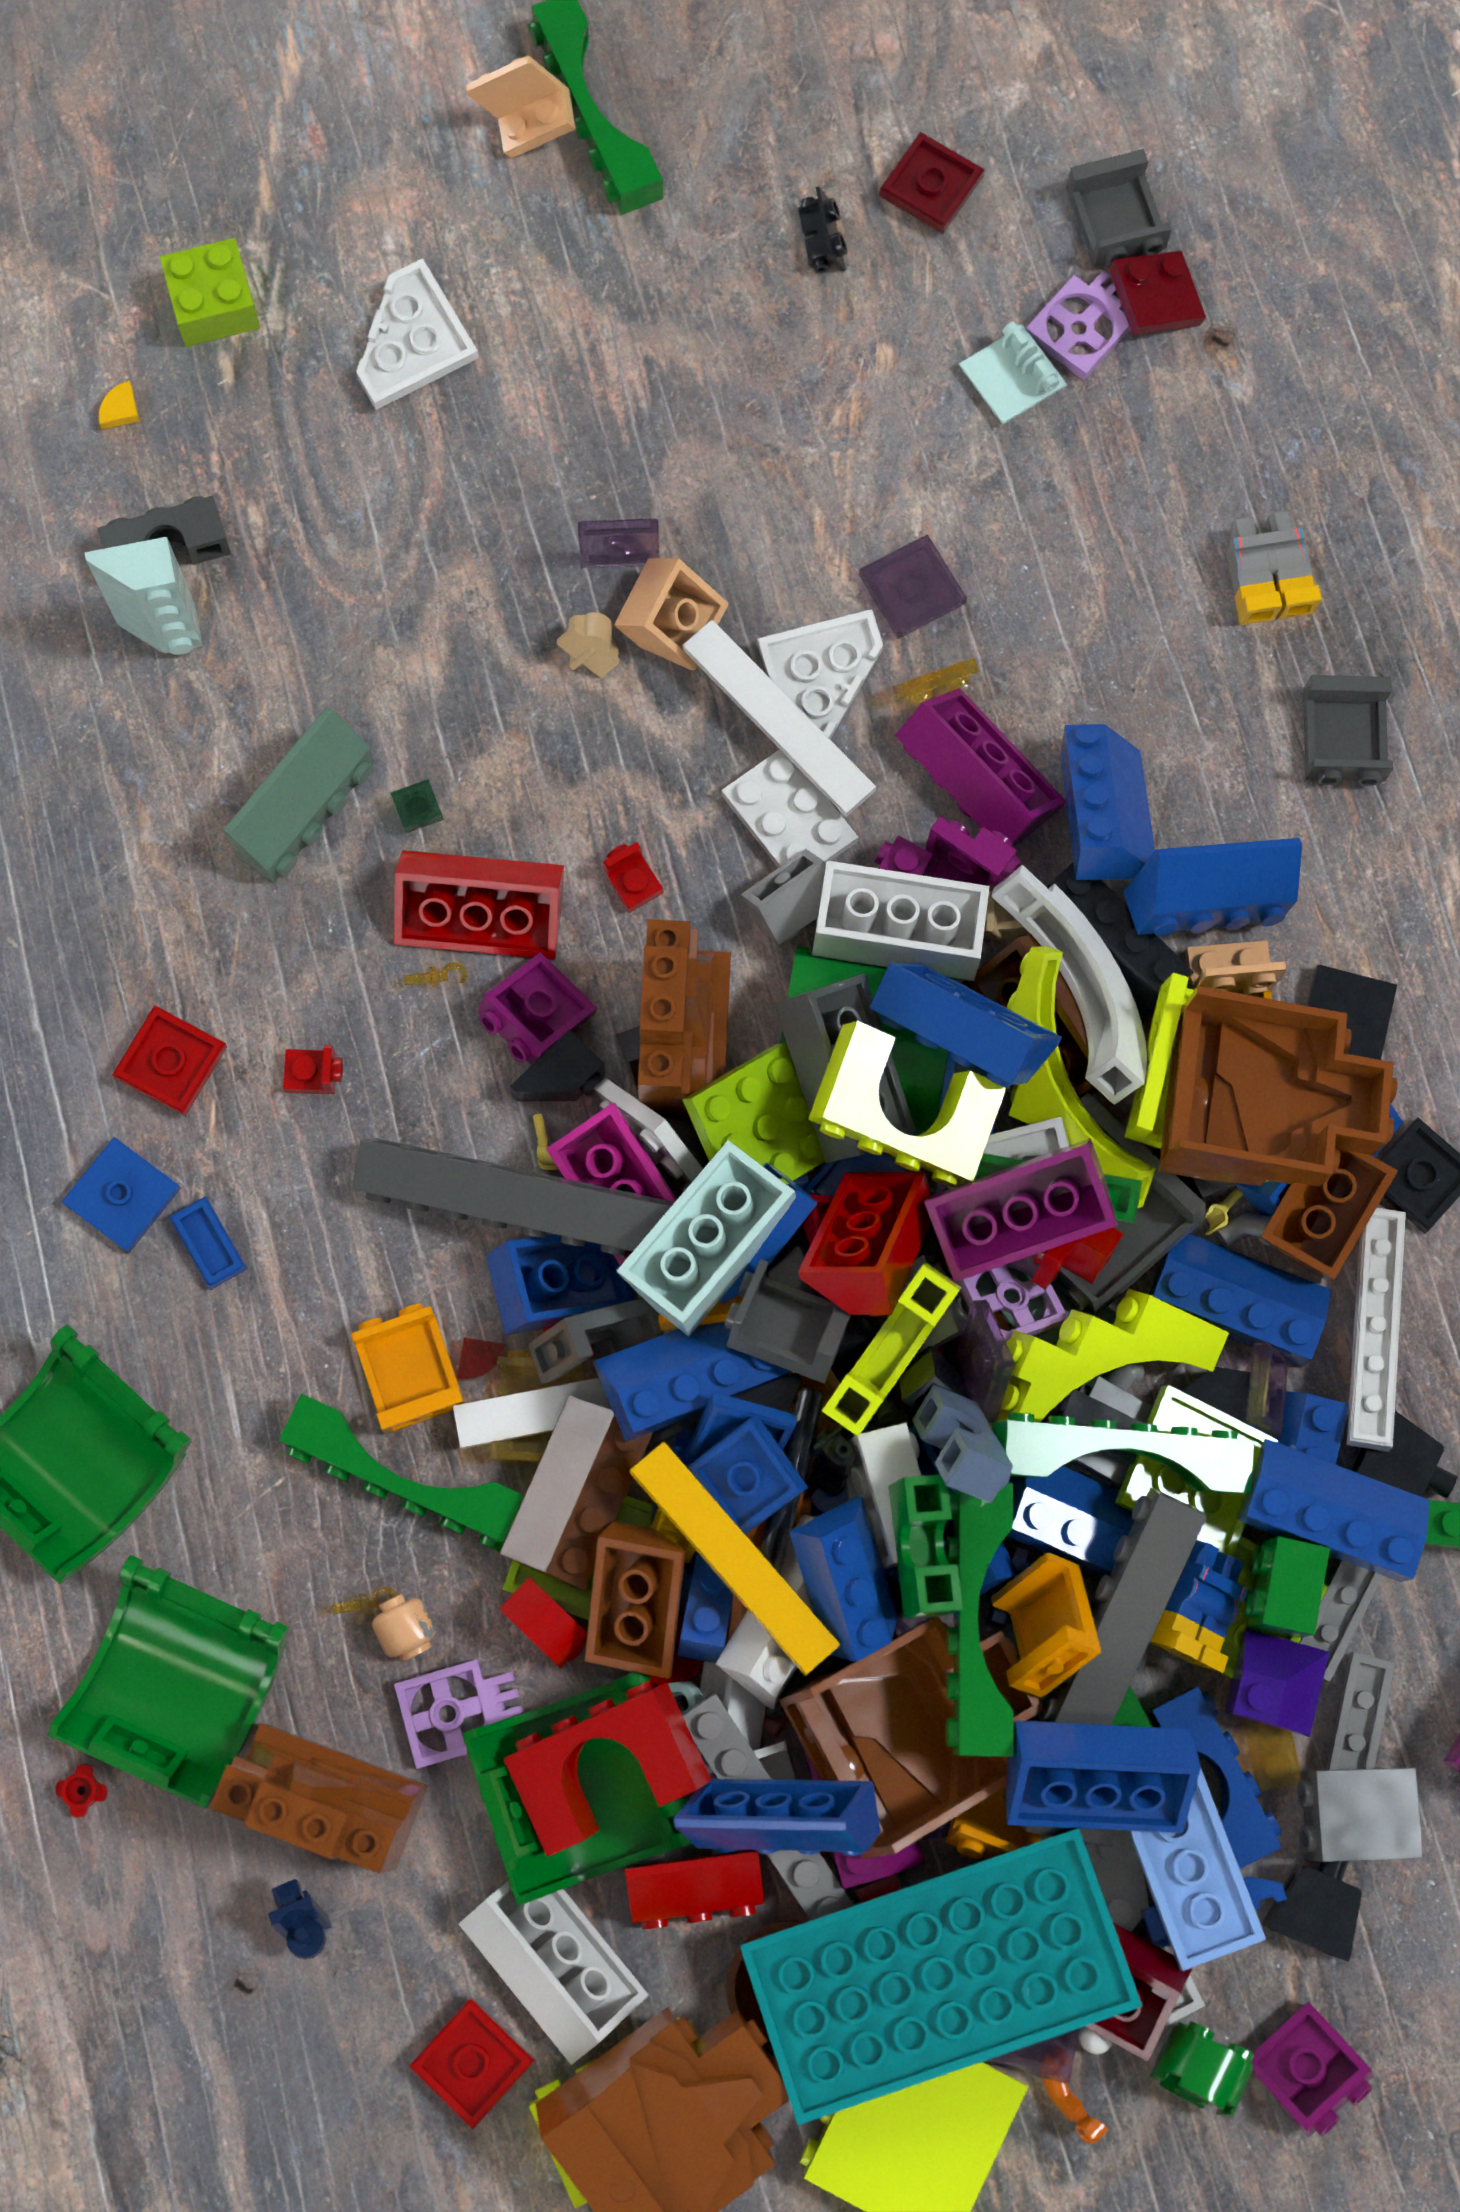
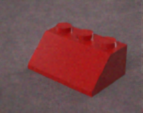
(695, 1888)

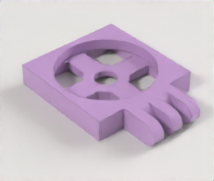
(1101, 302)
(1053, 1311)
(487, 1702)

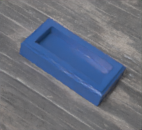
(208, 1243)

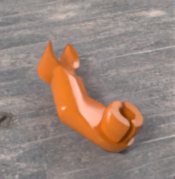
(1070, 2105)

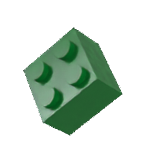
(1286, 1587)

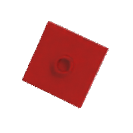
(169, 1060)
(472, 2063)

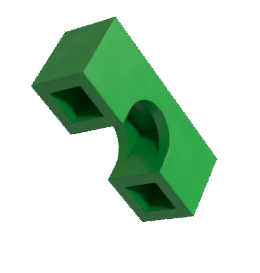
(926, 1578)

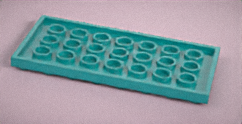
(939, 1976)

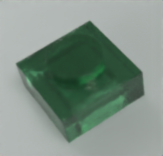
(417, 806)

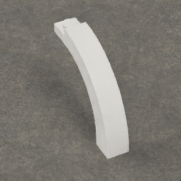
(1104, 999)

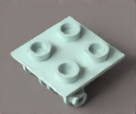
(1012, 373)

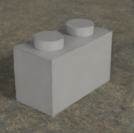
(787, 897)

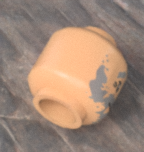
(403, 1627)

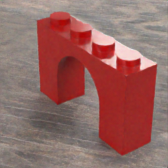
(645, 1724)

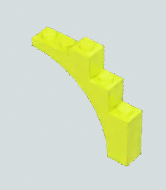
(1050, 1090)
(1089, 1346)

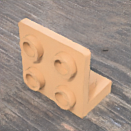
(527, 103)
(1234, 967)

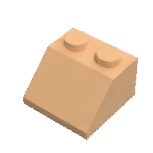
(668, 609)

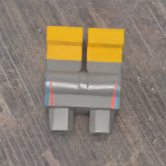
(1270, 570)

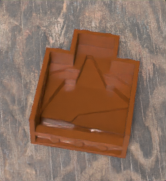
(680, 1017)
(1269, 1092)
(889, 1726)
(320, 1799)
(668, 2117)

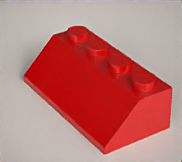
(477, 904)
(869, 1241)

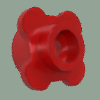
(68, 1790)

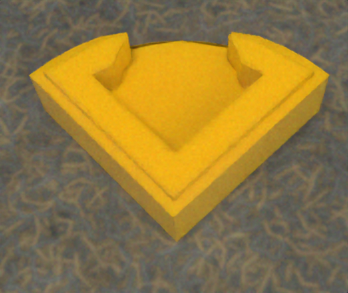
(118, 407)

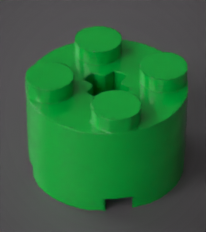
(1203, 2069)

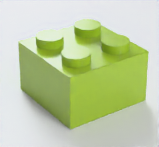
(210, 292)

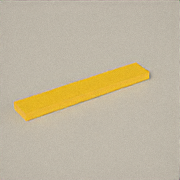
(734, 1558)

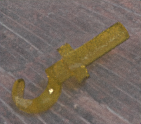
(434, 976)
(363, 1603)

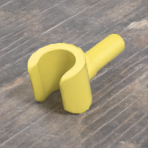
(544, 1159)
(1217, 1213)

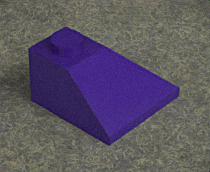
(1276, 1682)

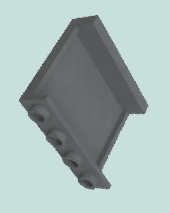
(1162, 1222)

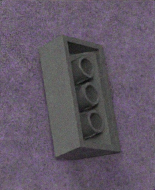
(811, 1031)

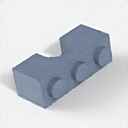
(970, 1450)

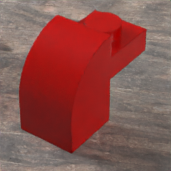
(1082, 1257)
(545, 1623)

